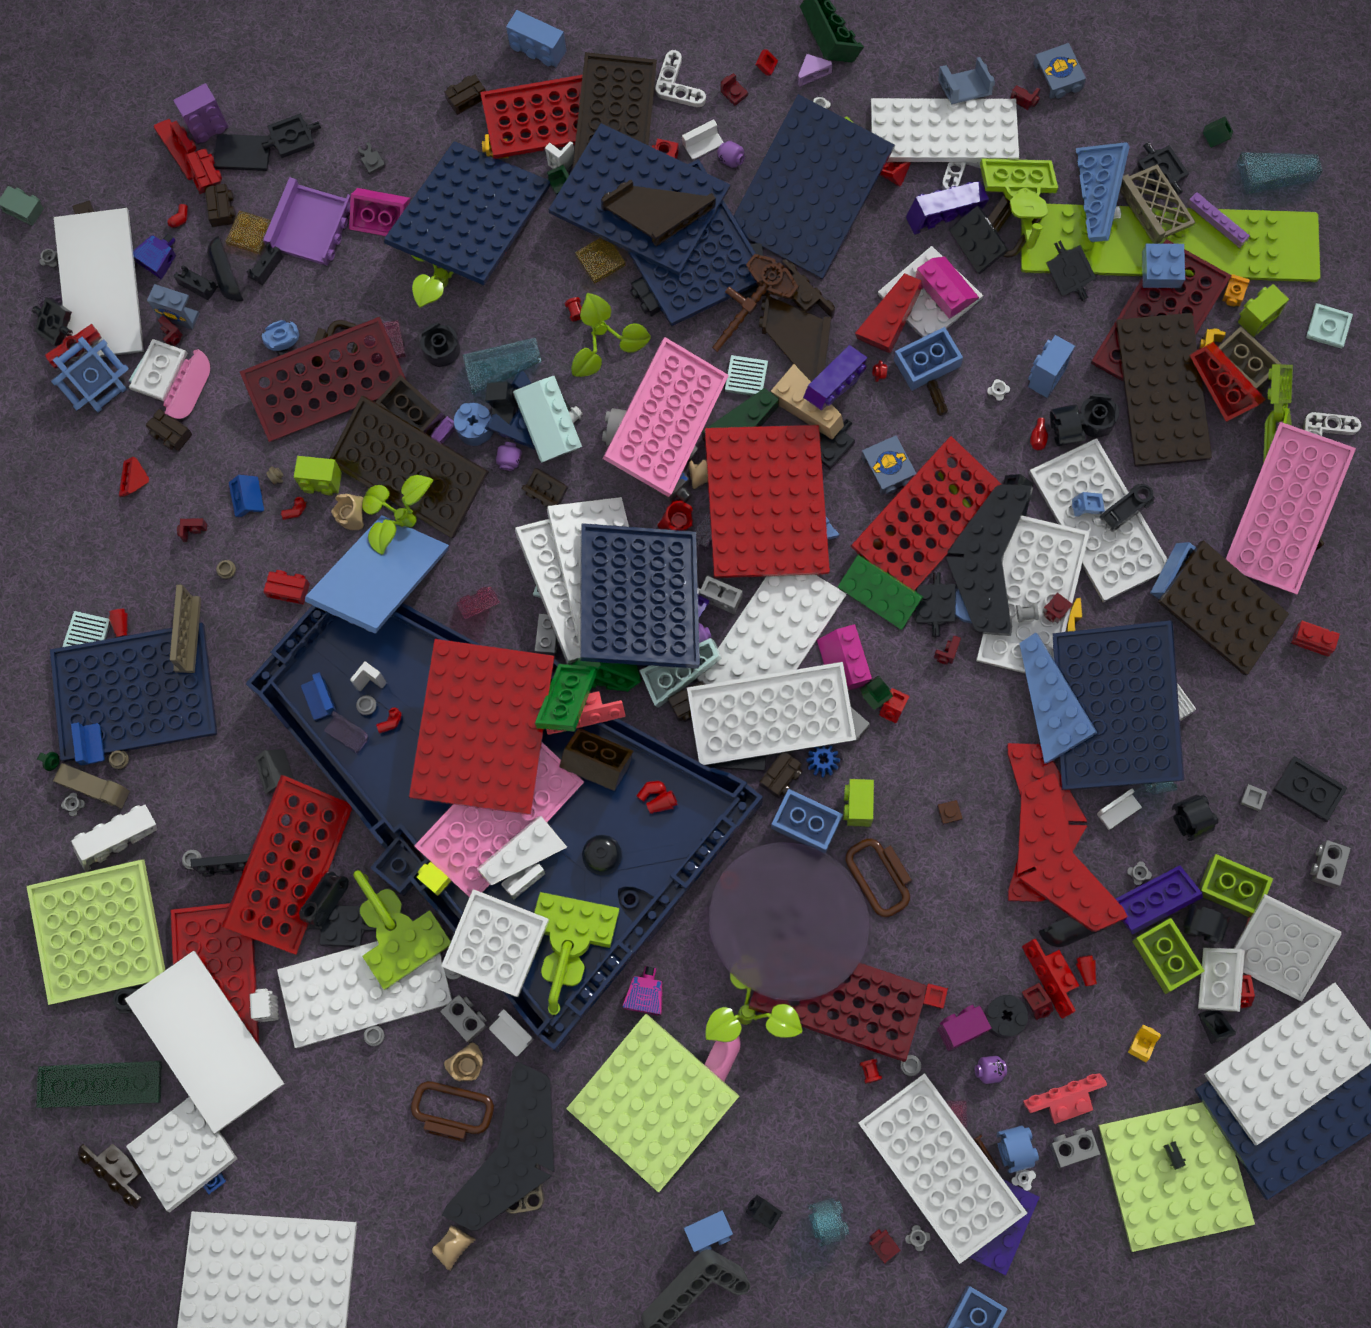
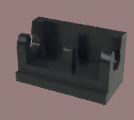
(265, 265)
(195, 283)

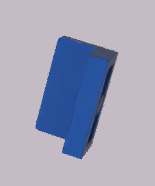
(246, 495)
(318, 697)
(87, 743)

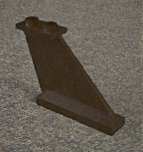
(656, 210)
(797, 334)

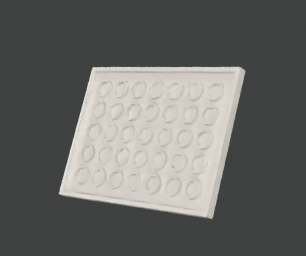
(266, 1272)

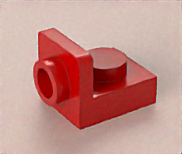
(893, 707)
(1247, 992)

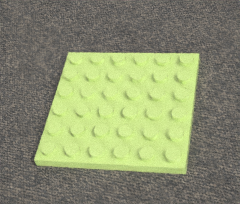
(96, 931)
(652, 1102)
(1168, 1203)

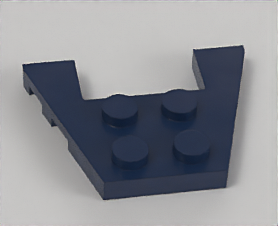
(517, 427)

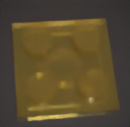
(248, 232)
(600, 259)

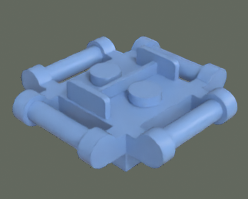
(90, 374)

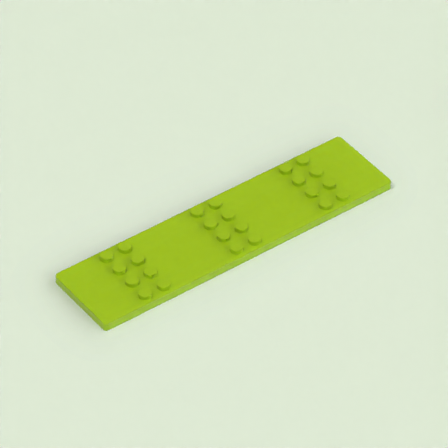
(1278, 249)

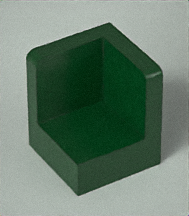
(1218, 132)
(557, 178)
(876, 692)

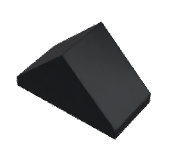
(1216, 1026)

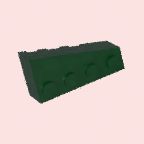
(830, 32)
(751, 413)

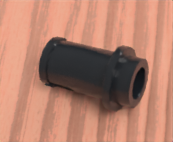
(1175, 1157)

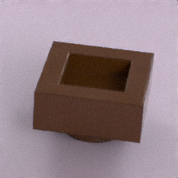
(949, 812)

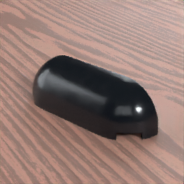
(223, 271)
(1065, 932)

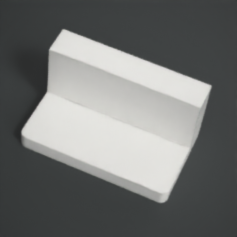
(702, 140)
(557, 158)
(366, 673)
(1119, 809)
(510, 1033)

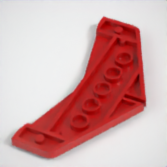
(1028, 767)
(1058, 872)

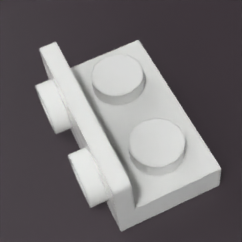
(522, 880)

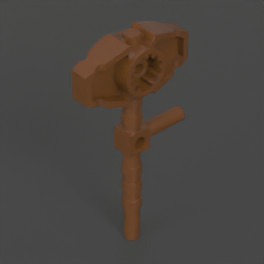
(769, 277)

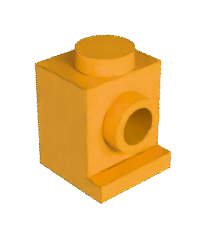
(1235, 290)

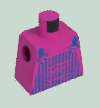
(645, 993)

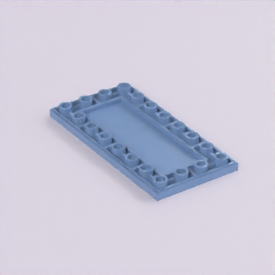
(371, 586)

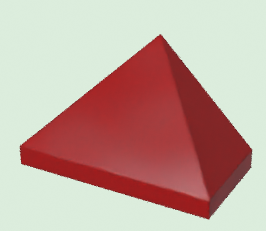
(895, 171)
(132, 477)

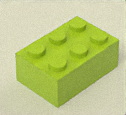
(1234, 885)
(1168, 956)

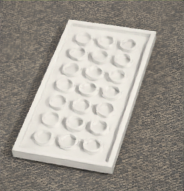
(946, 132)
(566, 531)
(542, 558)
(1111, 559)
(1036, 566)
(776, 628)
(771, 713)
(343, 996)
(1293, 1064)
(942, 1168)

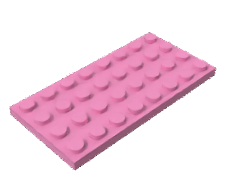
(666, 417)
(1289, 507)
(472, 834)

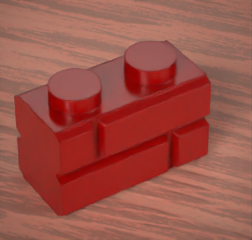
(202, 170)
(286, 587)
(1315, 638)

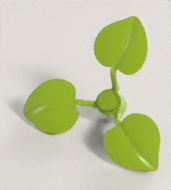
(430, 289)
(594, 314)
(383, 533)
(726, 1027)

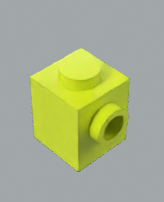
(433, 878)

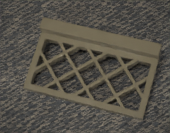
(1143, 208)
(185, 630)

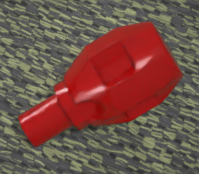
(1039, 435)

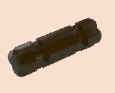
(937, 397)

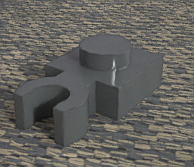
(371, 160)

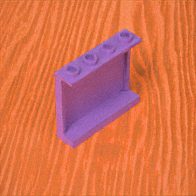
(308, 223)

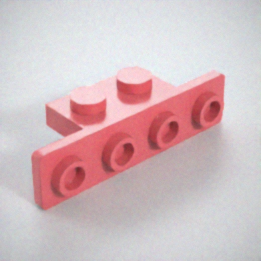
(596, 713)
(1067, 1100)

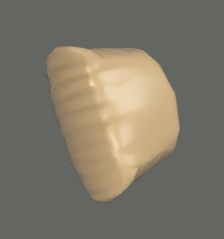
(698, 473)
(349, 511)
(465, 1064)
(452, 1246)

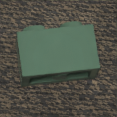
(20, 205)

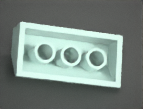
(547, 419)

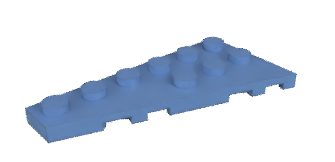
(1100, 182)
(1057, 711)

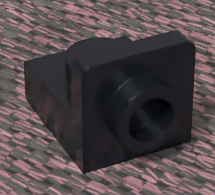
(763, 1212)

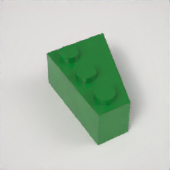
(613, 675)

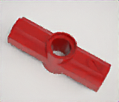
(89, 333)

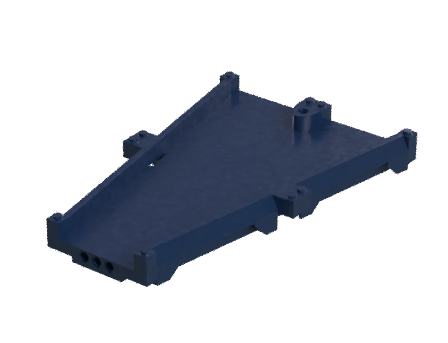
(659, 850)

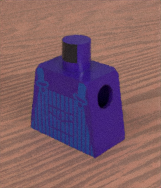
(155, 254)

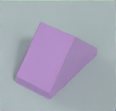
(813, 69)

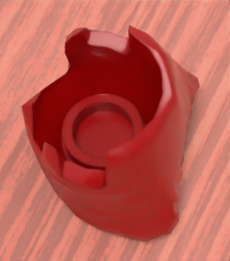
(677, 517)

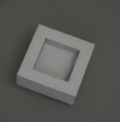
(1253, 797)

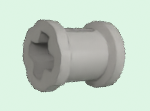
(1027, 612)

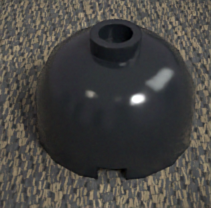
(602, 855)

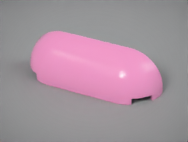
(187, 385)
(722, 1057)

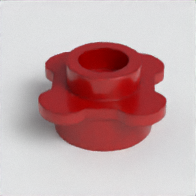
(879, 371)

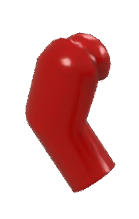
(179, 218)
(296, 511)
(392, 721)
(650, 788)

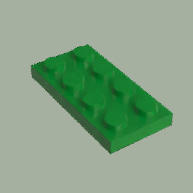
(880, 592)
(566, 697)

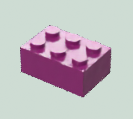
(965, 1027)

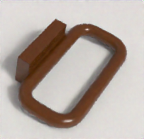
(893, 866)
(445, 1127)

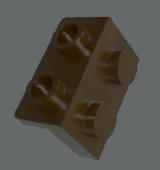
(545, 488)

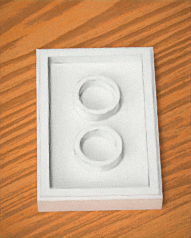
(158, 370)
(1221, 979)

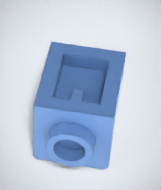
(1088, 503)

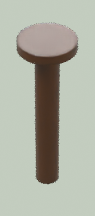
(985, 1151)

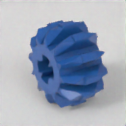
(814, 760)

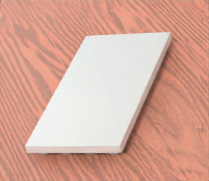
(100, 277)
(204, 1042)

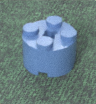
(475, 415)
(1017, 1149)

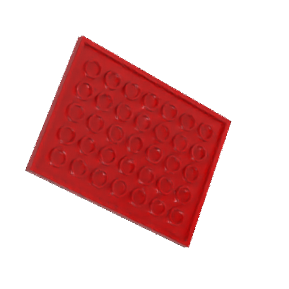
(766, 501)
(480, 727)

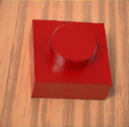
(766, 62)
(935, 996)

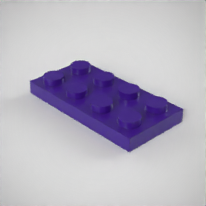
(1158, 899)
(1002, 1249)

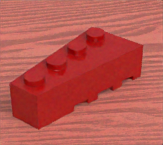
(889, 317)
(1225, 382)

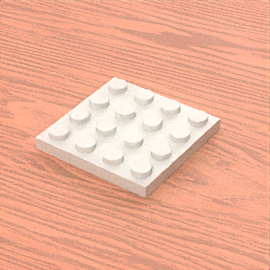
(926, 314)
(495, 943)
(1285, 947)
(180, 1154)

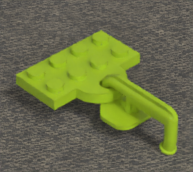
(1022, 185)
(1280, 396)
(571, 930)
(402, 942)

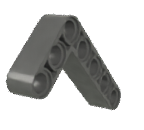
(690, 1283)

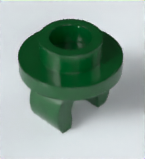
(49, 760)

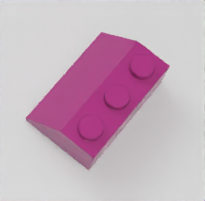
(375, 211)
(946, 286)
(845, 647)

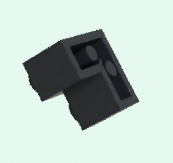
(502, 399)

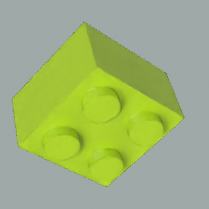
(1262, 310)
(317, 475)
(860, 801)

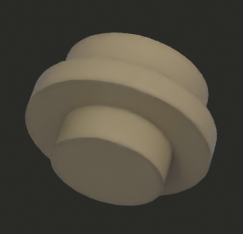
(275, 475)
(226, 569)
(118, 759)

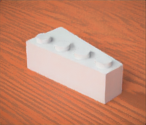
(113, 836)
(523, 850)

